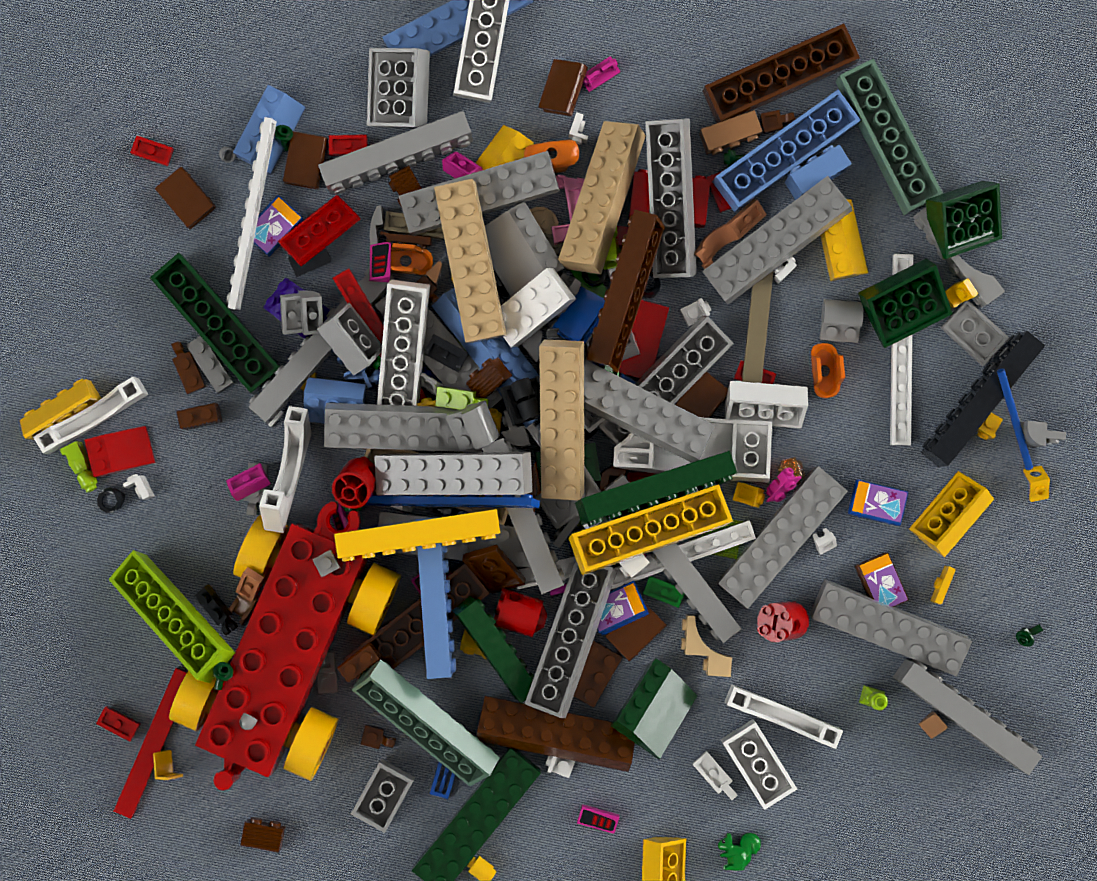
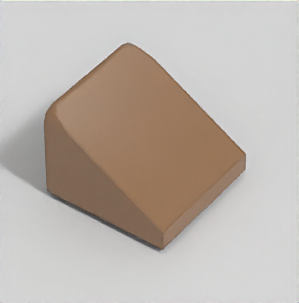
(434, 273)
(932, 725)

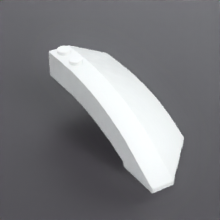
(745, 439)

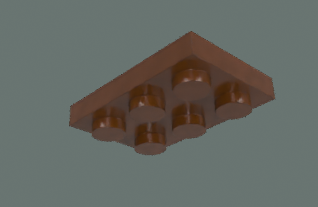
(494, 569)
(596, 673)

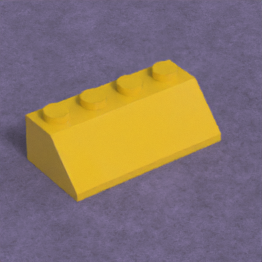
(504, 148)
(844, 248)
(60, 408)
(951, 513)
(664, 859)

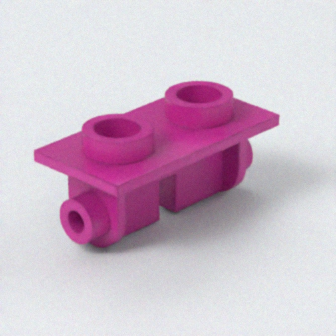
(601, 73)
(778, 490)

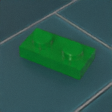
(663, 591)

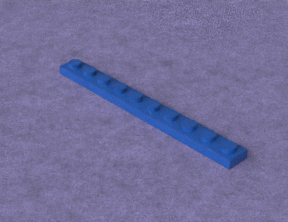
(488, 501)

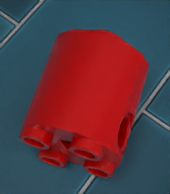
(355, 483)
(520, 613)
(782, 621)

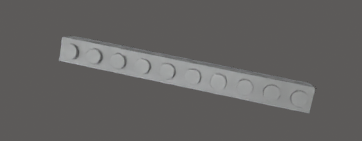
(304, 362)
(692, 584)

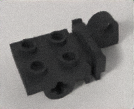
(522, 400)

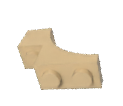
(692, 644)

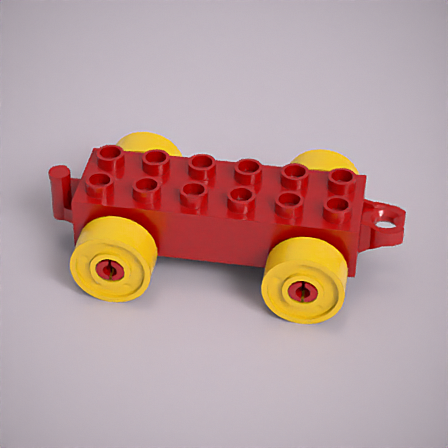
(284, 651)

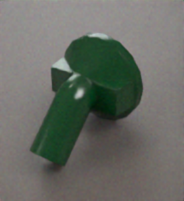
(283, 135)
(731, 157)
(1025, 635)
(222, 672)

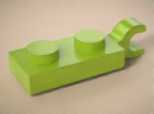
(456, 398)

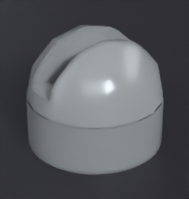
(227, 156)
(247, 722)

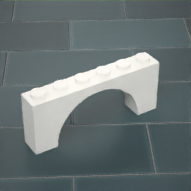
(277, 502)

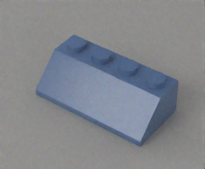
(272, 105)

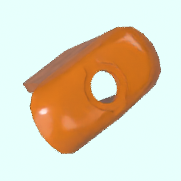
(566, 153)
(420, 259)
(827, 355)

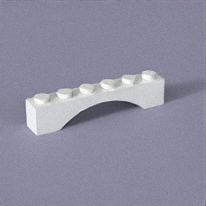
(77, 425)
(784, 716)

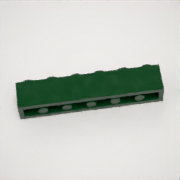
(494, 647)

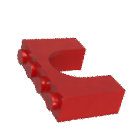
(640, 196)

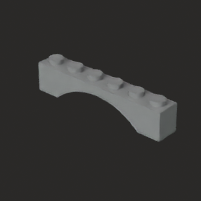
(986, 285)

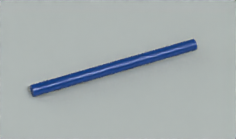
(1015, 419)

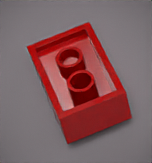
(119, 451)

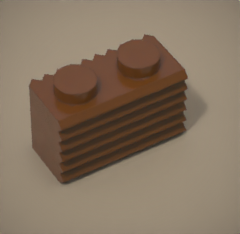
(404, 182)
(488, 378)
(199, 416)
(359, 662)
(263, 835)

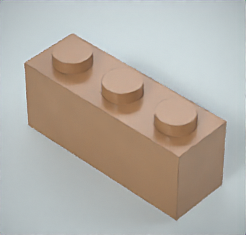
(730, 133)

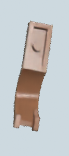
(729, 232)
(247, 594)

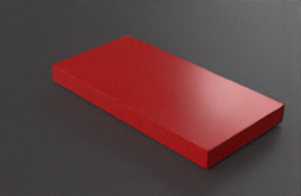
(319, 230)
(647, 333)

